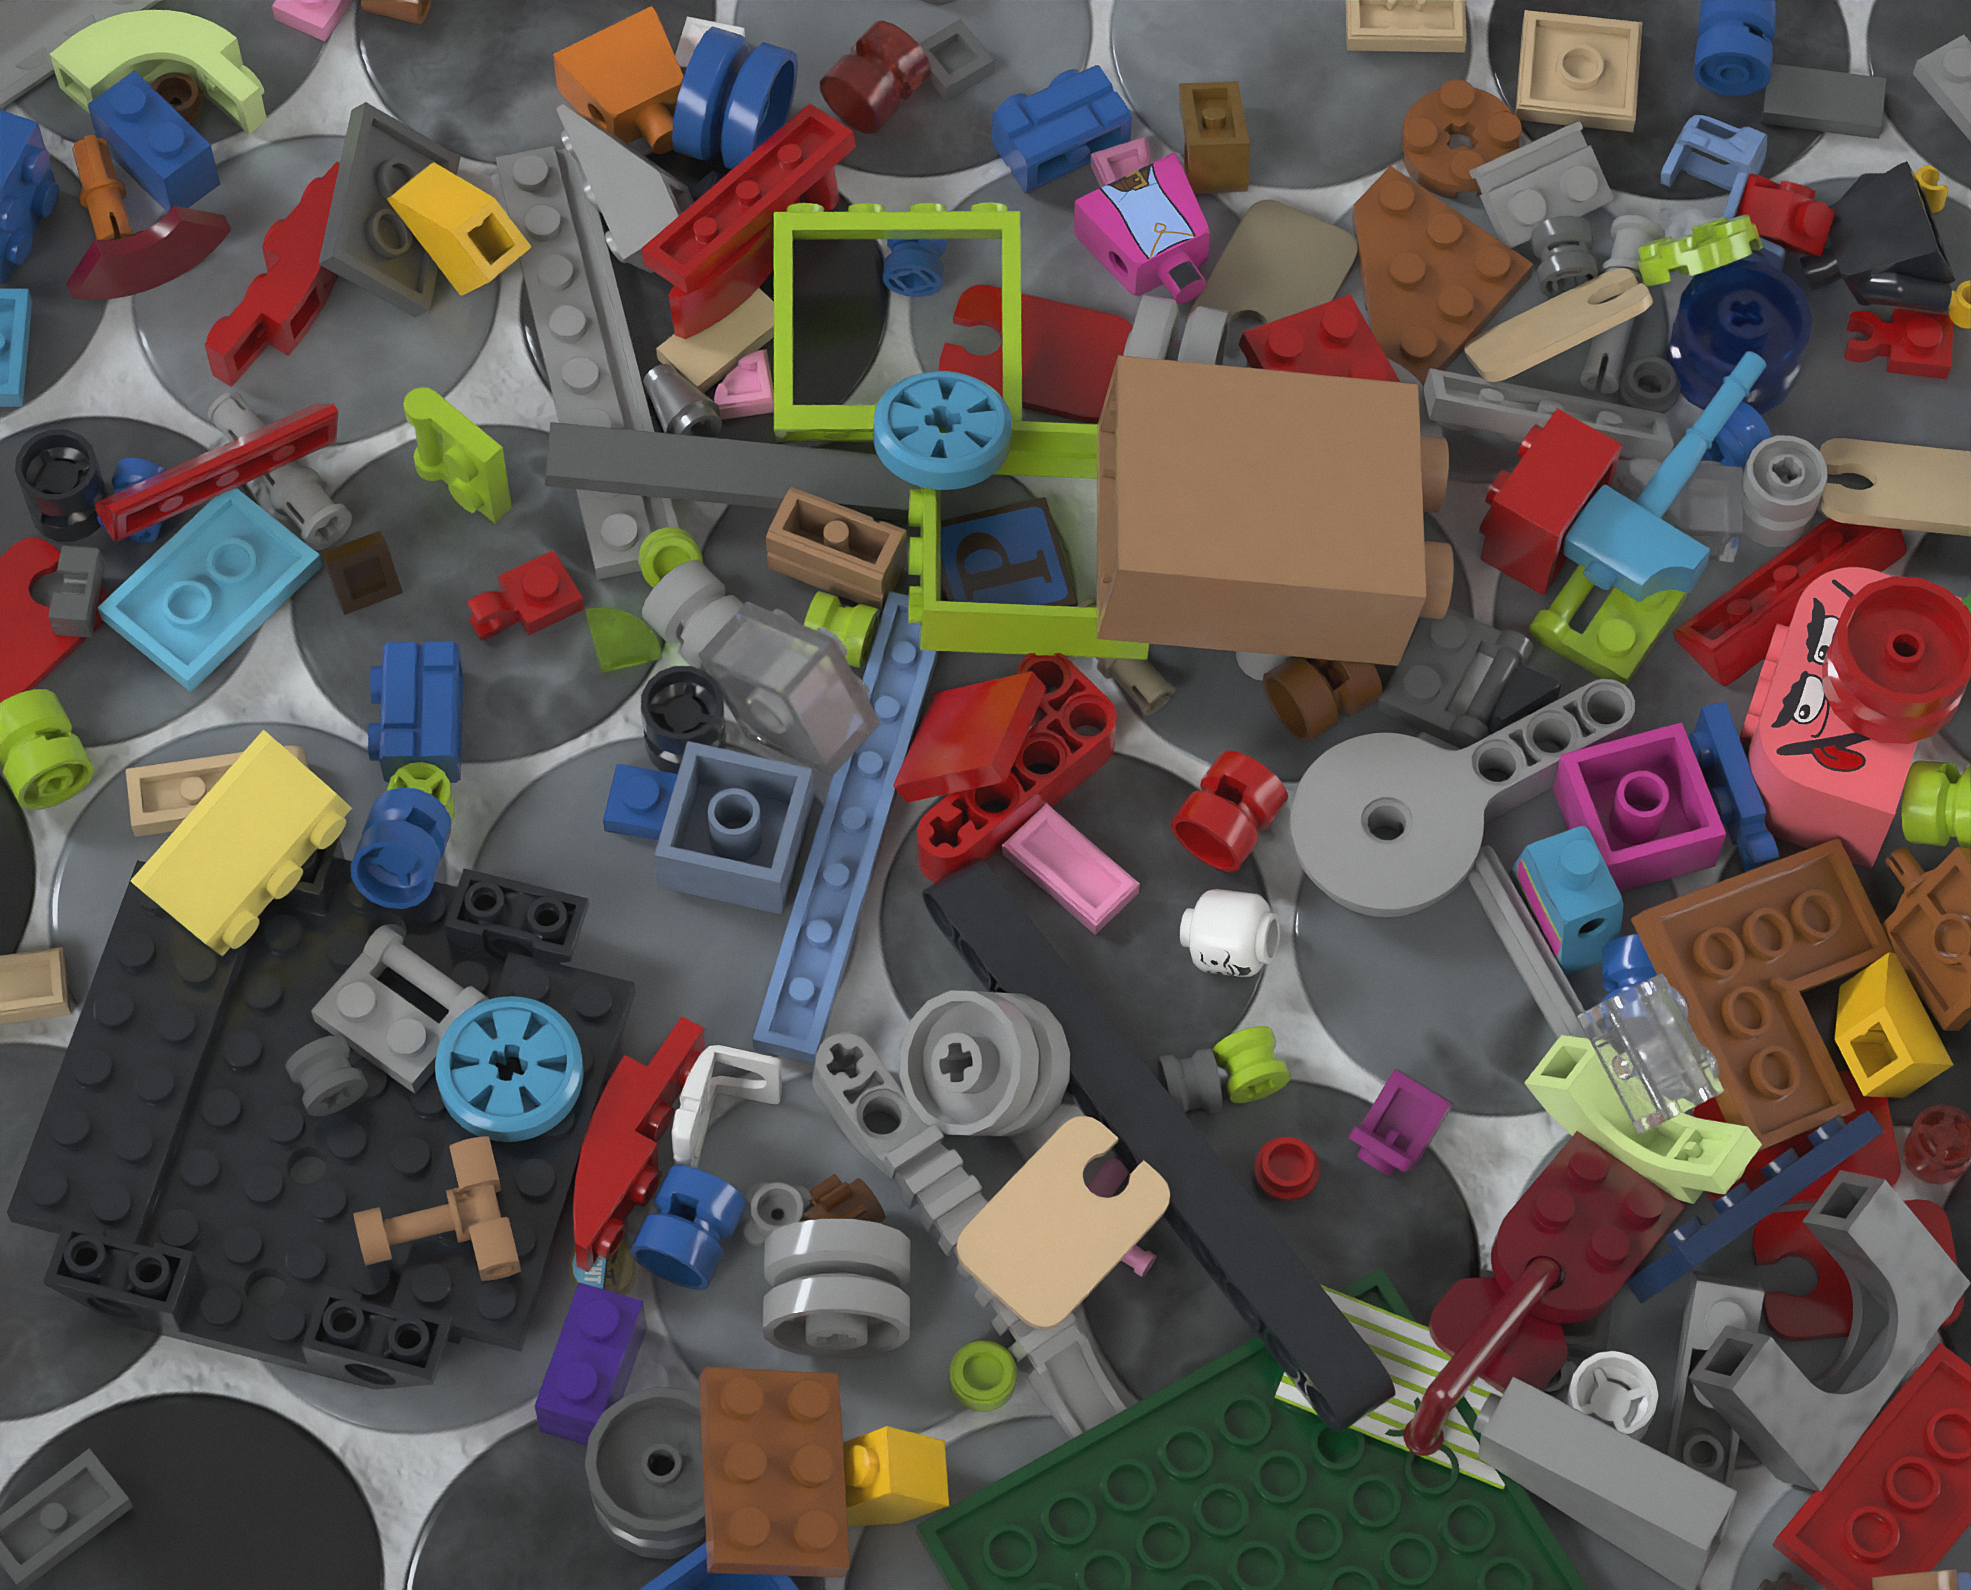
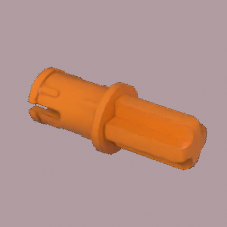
(101, 189)

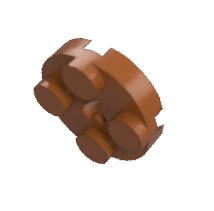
(1450, 111)

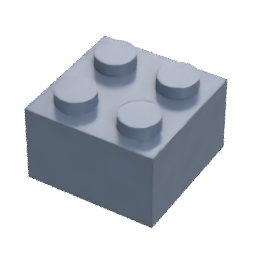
(734, 827)

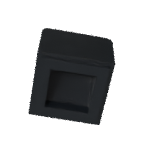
(1522, 696)

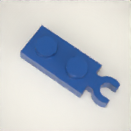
(1733, 785)

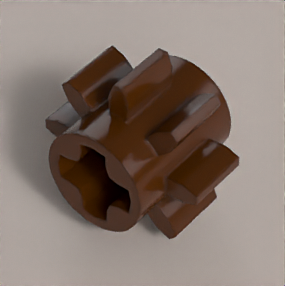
(844, 1201)

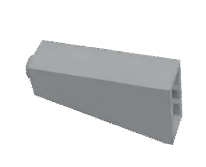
(1607, 1481)

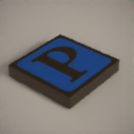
(1005, 557)

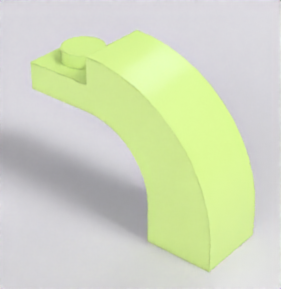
(156, 45)
(1677, 1156)

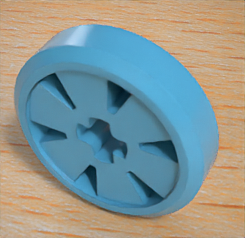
(911, 442)
(528, 1102)

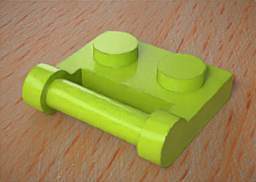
(465, 460)
(1616, 636)

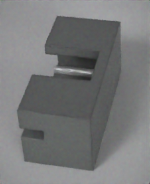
(76, 606)

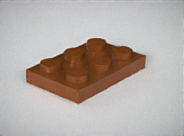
(773, 1472)

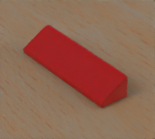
(218, 470)
(1740, 624)

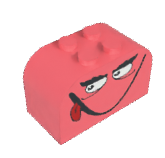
(1806, 762)

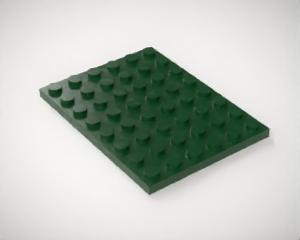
(1245, 1494)

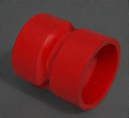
(1225, 816)

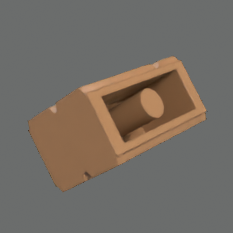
(836, 549)

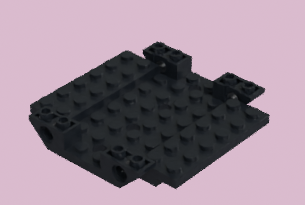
(183, 1127)

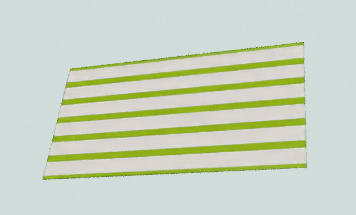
(1412, 1364)

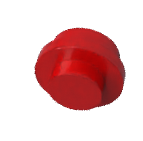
(1286, 1169)

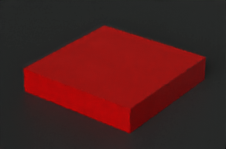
(969, 737)

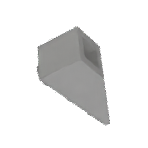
(623, 186)
(1696, 1429)

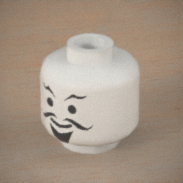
(1230, 933)

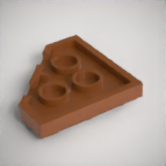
(1428, 273)

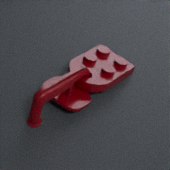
(1578, 1227)

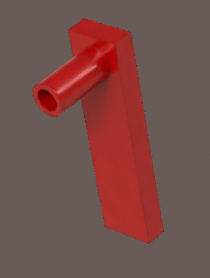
(744, 201)

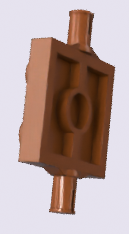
(1934, 932)

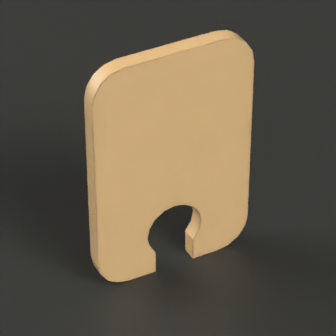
(1557, 325)
(1910, 489)
(1049, 1237)

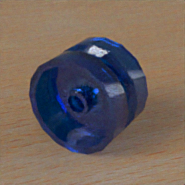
(1737, 312)

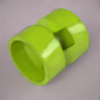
(39, 752)
(1937, 804)

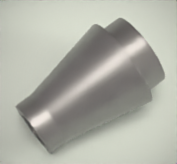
(680, 404)

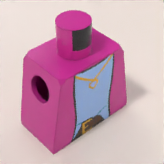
(1147, 230)

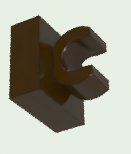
(362, 572)

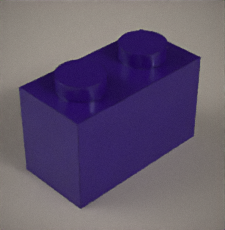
(590, 1362)

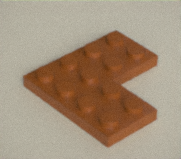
(1741, 965)

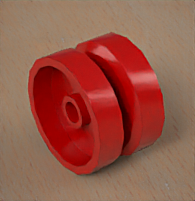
(1899, 660)

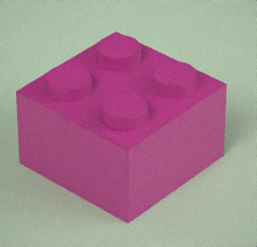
(1642, 805)

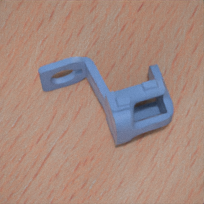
(1744, 152)

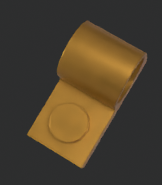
(1214, 137)

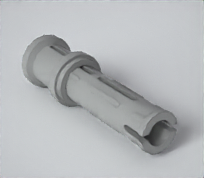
(1610, 346)
(292, 488)

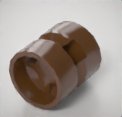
(1314, 691)

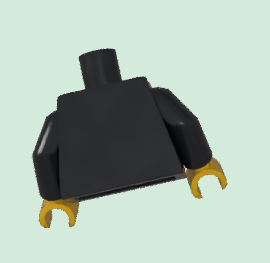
(1891, 245)

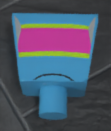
(1567, 888)

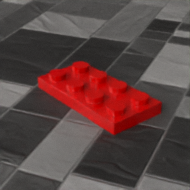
(1898, 1491)

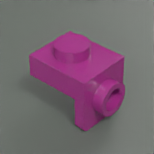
(1400, 1124)

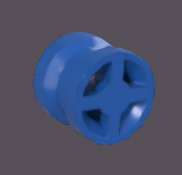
(1738, 437)

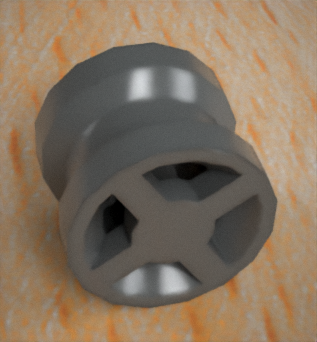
(326, 1075)
(1192, 1081)

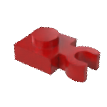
(1911, 340)

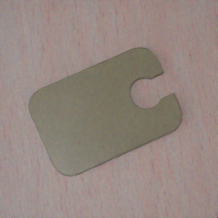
(1279, 264)

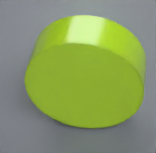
(665, 551)
(983, 1375)

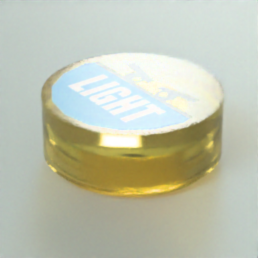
(614, 1274)

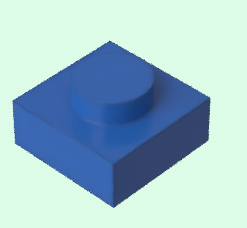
(638, 801)

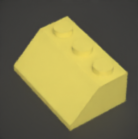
(243, 845)

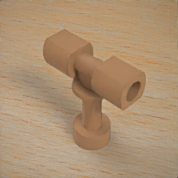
(470, 1212)

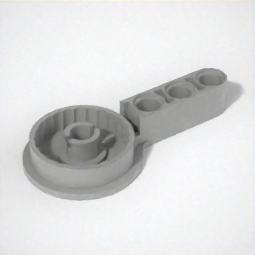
(1434, 798)

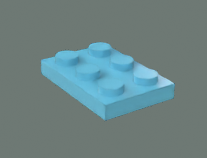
(210, 587)

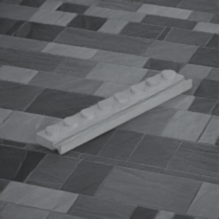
(582, 336)

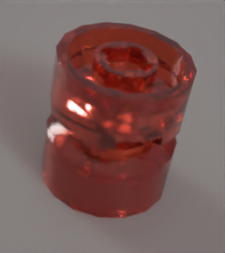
(870, 80)

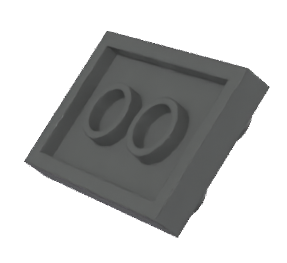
(363, 231)

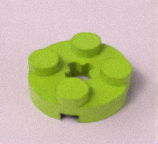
(1708, 248)

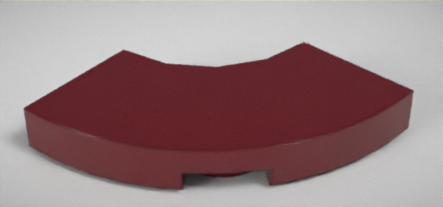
(149, 256)

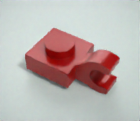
(531, 594)

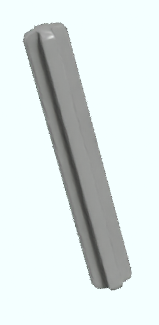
(1526, 944)

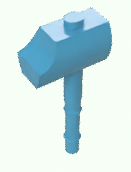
(1627, 540)

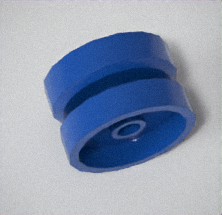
(732, 97)

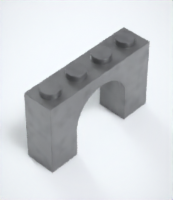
(1900, 1298)

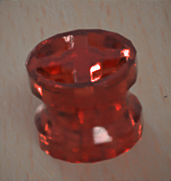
(1947, 1131)

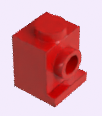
(1787, 214)

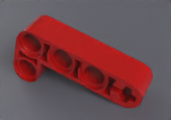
(1024, 792)

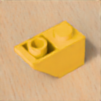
(459, 227)
(1887, 1032)
(893, 1477)

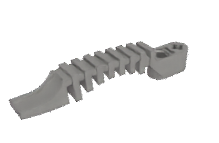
(931, 1175)

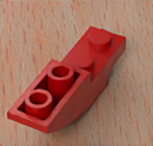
(285, 300)
(620, 1144)

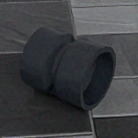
(61, 484)
(680, 708)

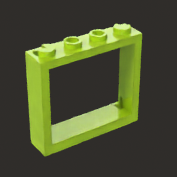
(871, 221)
(1038, 451)

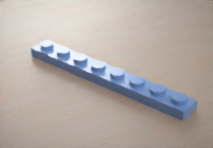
(846, 846)

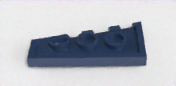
(1744, 1208)

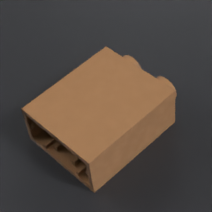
(1266, 512)

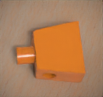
(624, 79)

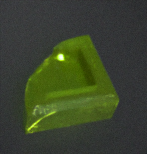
(620, 639)

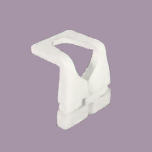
(700, 1093)

